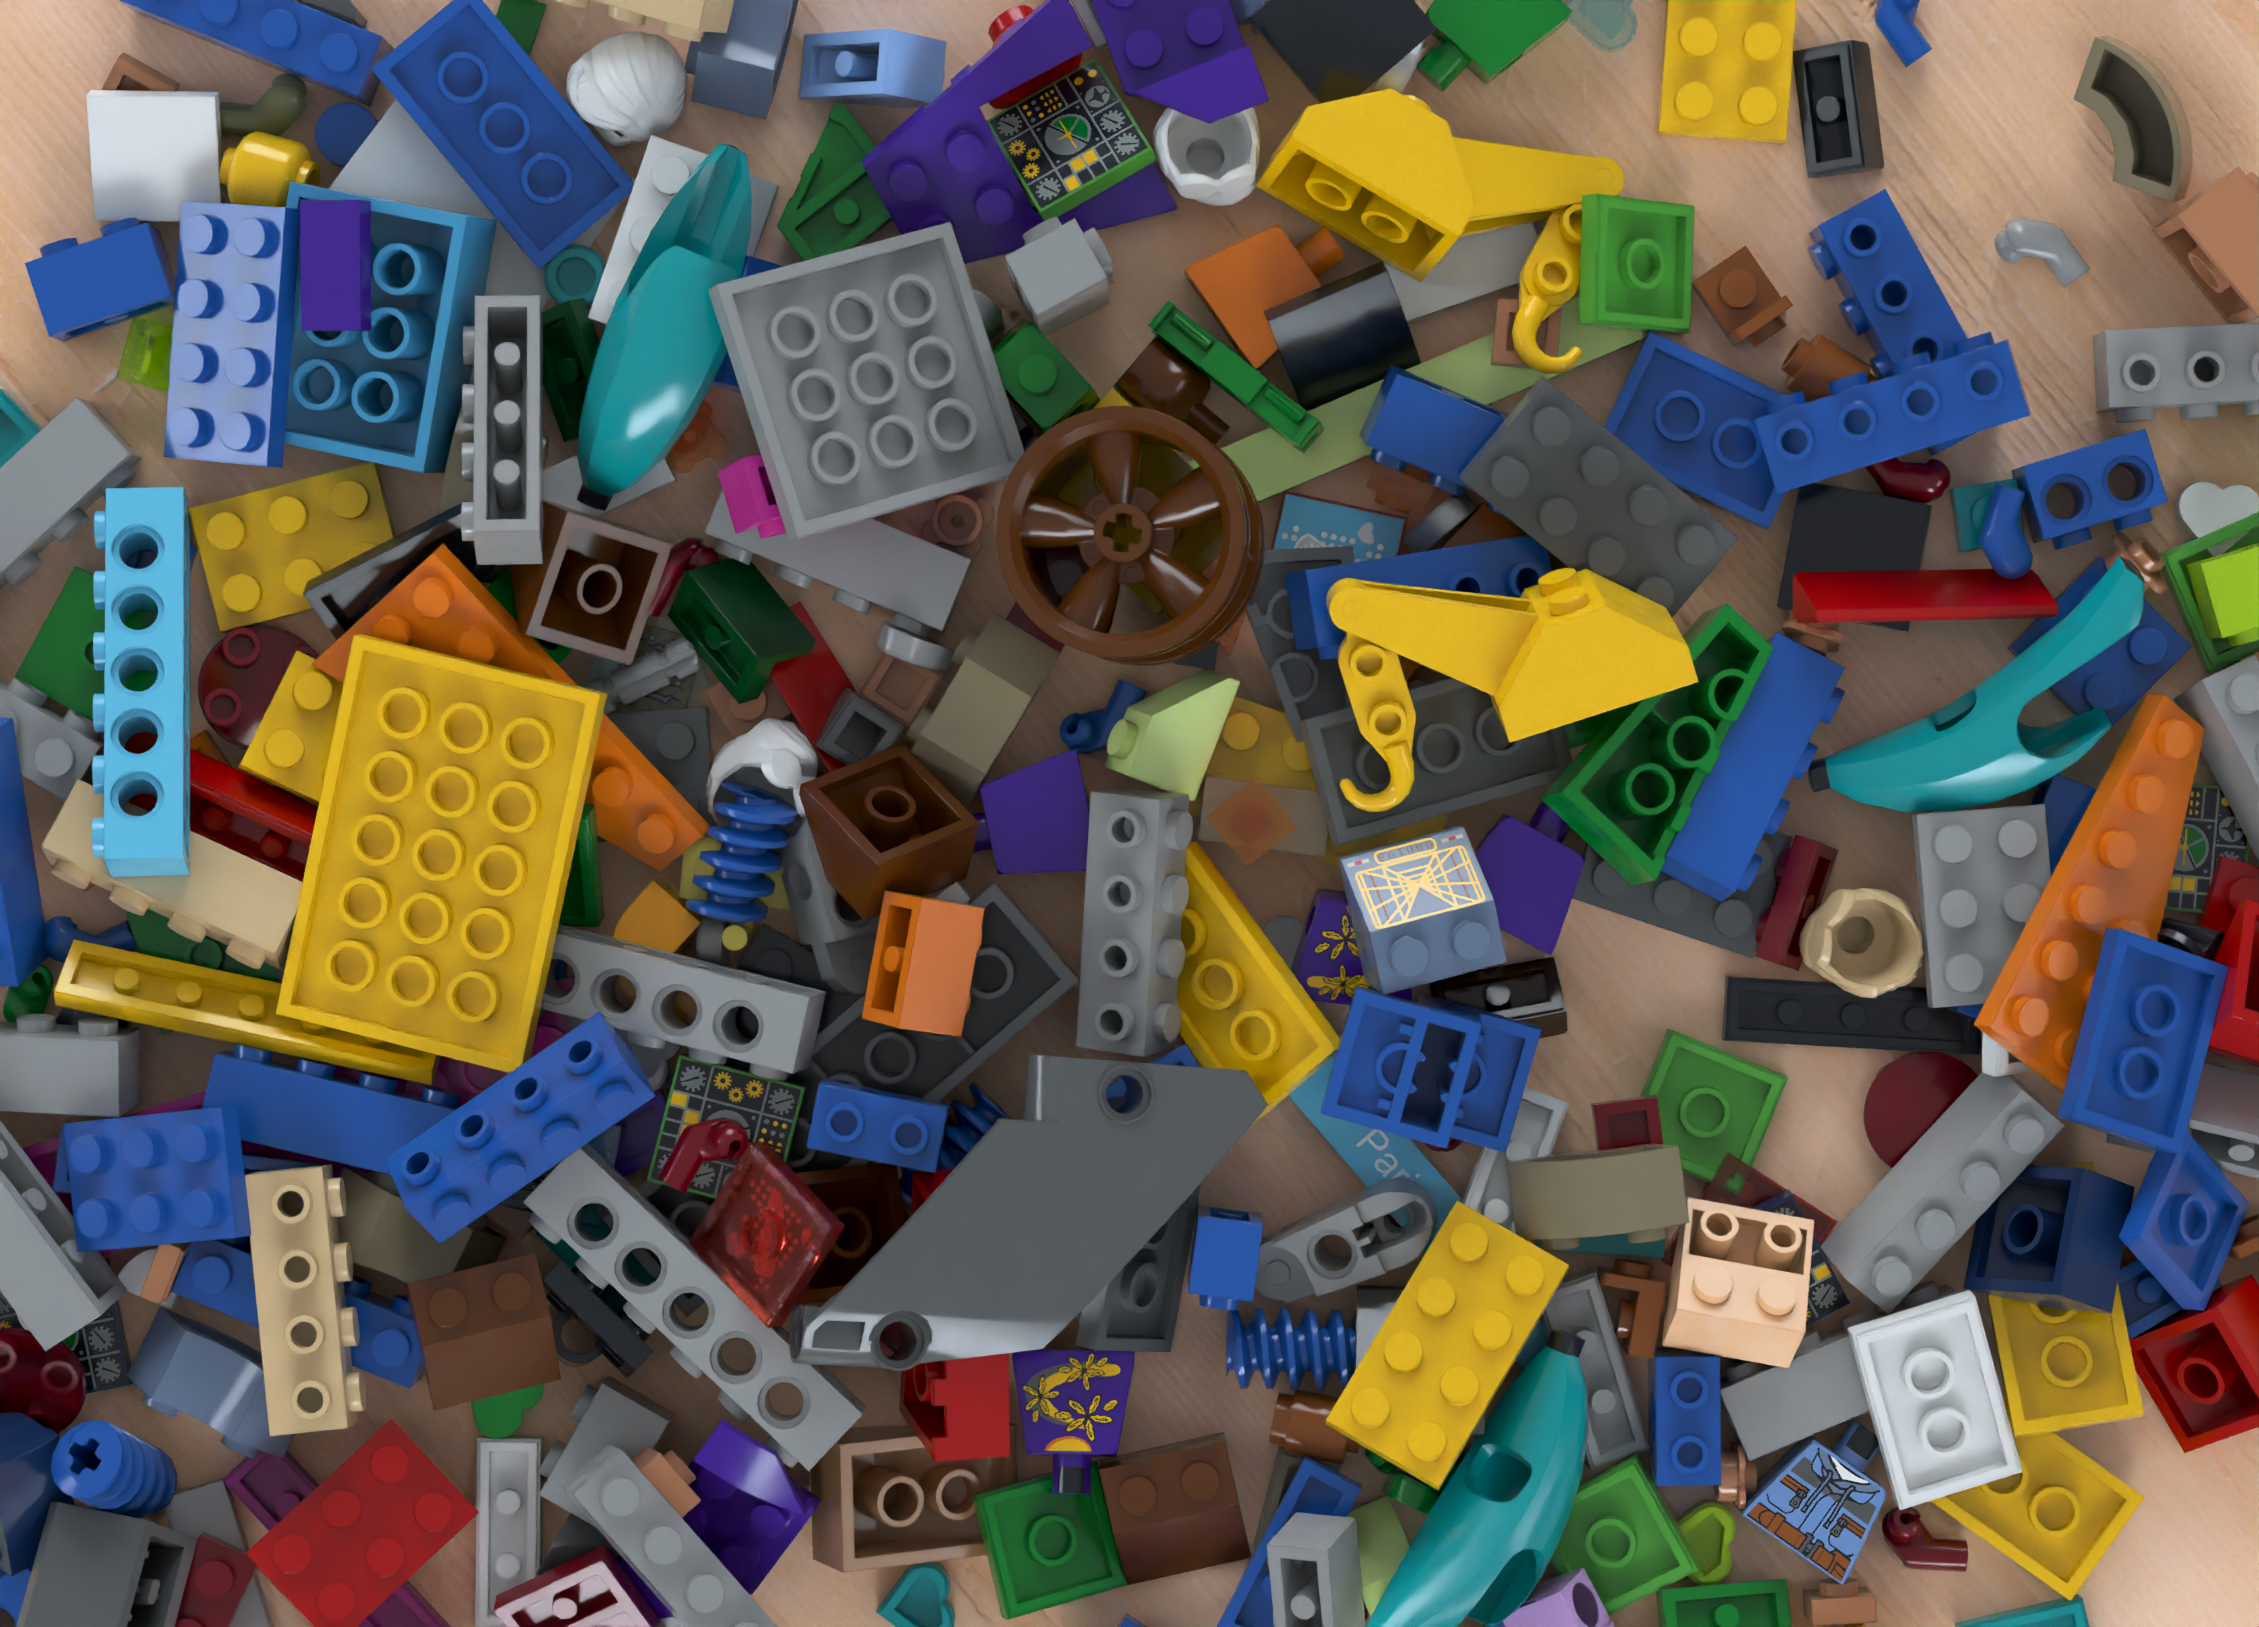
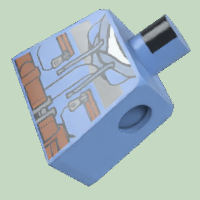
(1821, 1500)

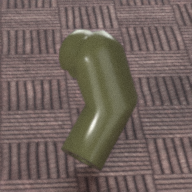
(271, 113)

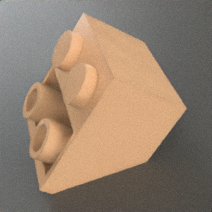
(1739, 1283)

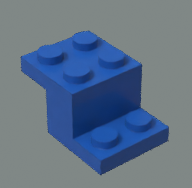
(1430, 1069)

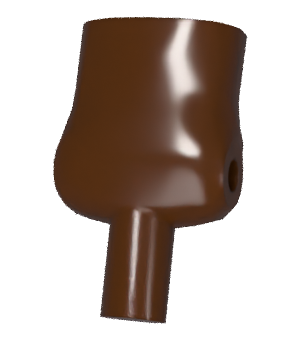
(1171, 386)

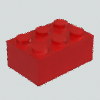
(362, 1531)

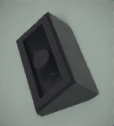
(1838, 109)

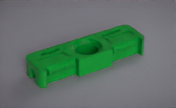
(1236, 377)

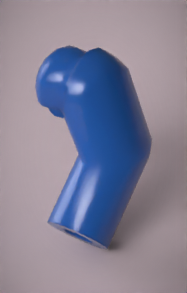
(1897, 25)
(2002, 537)
(1091, 730)

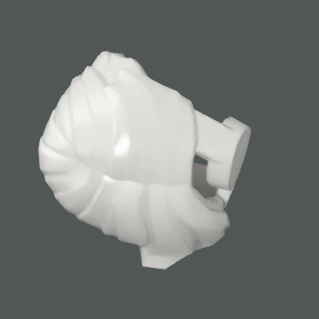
(628, 87)
(1207, 160)
(768, 757)

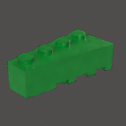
(1648, 760)

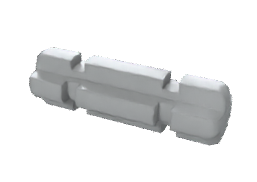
(647, 674)

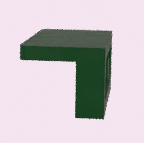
(738, 625)

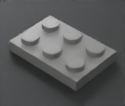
(1976, 893)

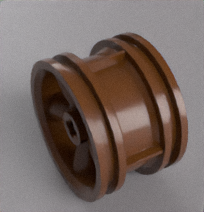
(1036, 520)

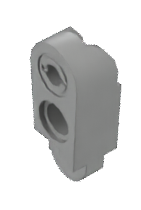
(841, 941)
(1299, 1265)

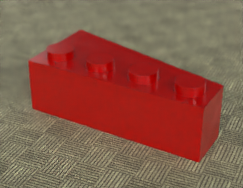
(960, 1403)

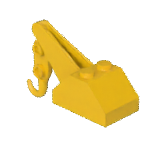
(1408, 189)
(1543, 658)

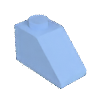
(872, 68)

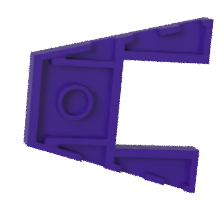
(953, 170)

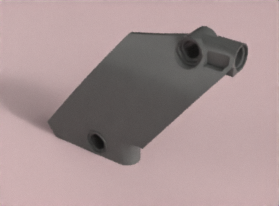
(1035, 1215)

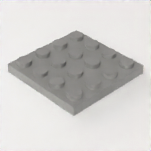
(868, 380)

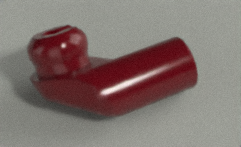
(1911, 480)
(683, 557)
(700, 1144)
(1917, 1547)

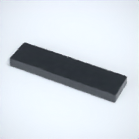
(1831, 1017)

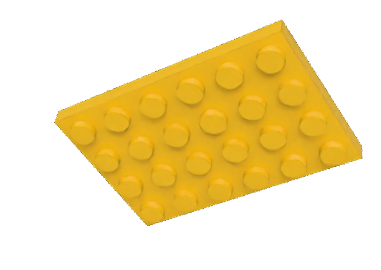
(440, 853)

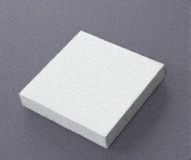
(153, 152)

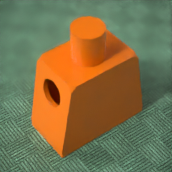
(1256, 277)

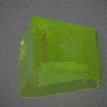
(147, 355)

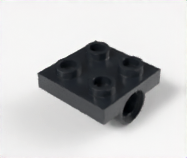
(616, 1335)

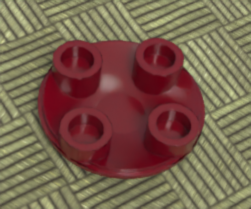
(243, 678)
(1910, 1099)
(39, 1382)

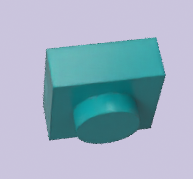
(1969, 510)

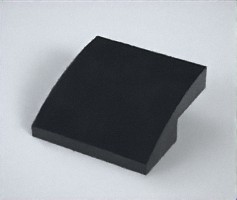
(1341, 44)
(1342, 336)
(1853, 532)

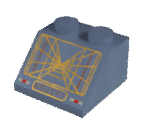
(1421, 911)

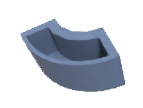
(745, 64)
(209, 1378)

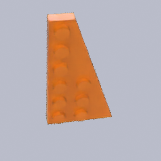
(453, 614)
(2107, 879)

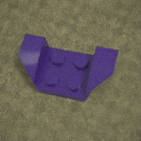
(1182, 55)
(745, 1509)

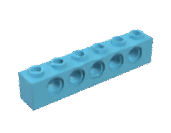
(158, 840)

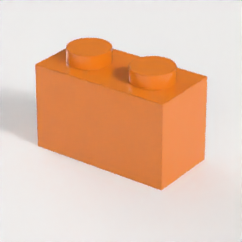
(923, 963)

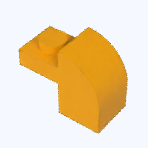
(660, 922)

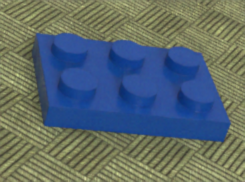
(1698, 428)
(2143, 1041)
(157, 1179)

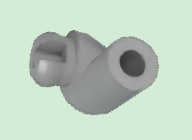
(2043, 241)

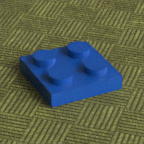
(2120, 672)
(2184, 1223)

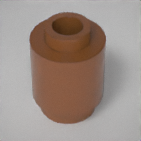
(1818, 362)
(1302, 1427)

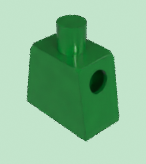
(1486, 36)
(1040, 377)

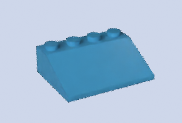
(395, 388)

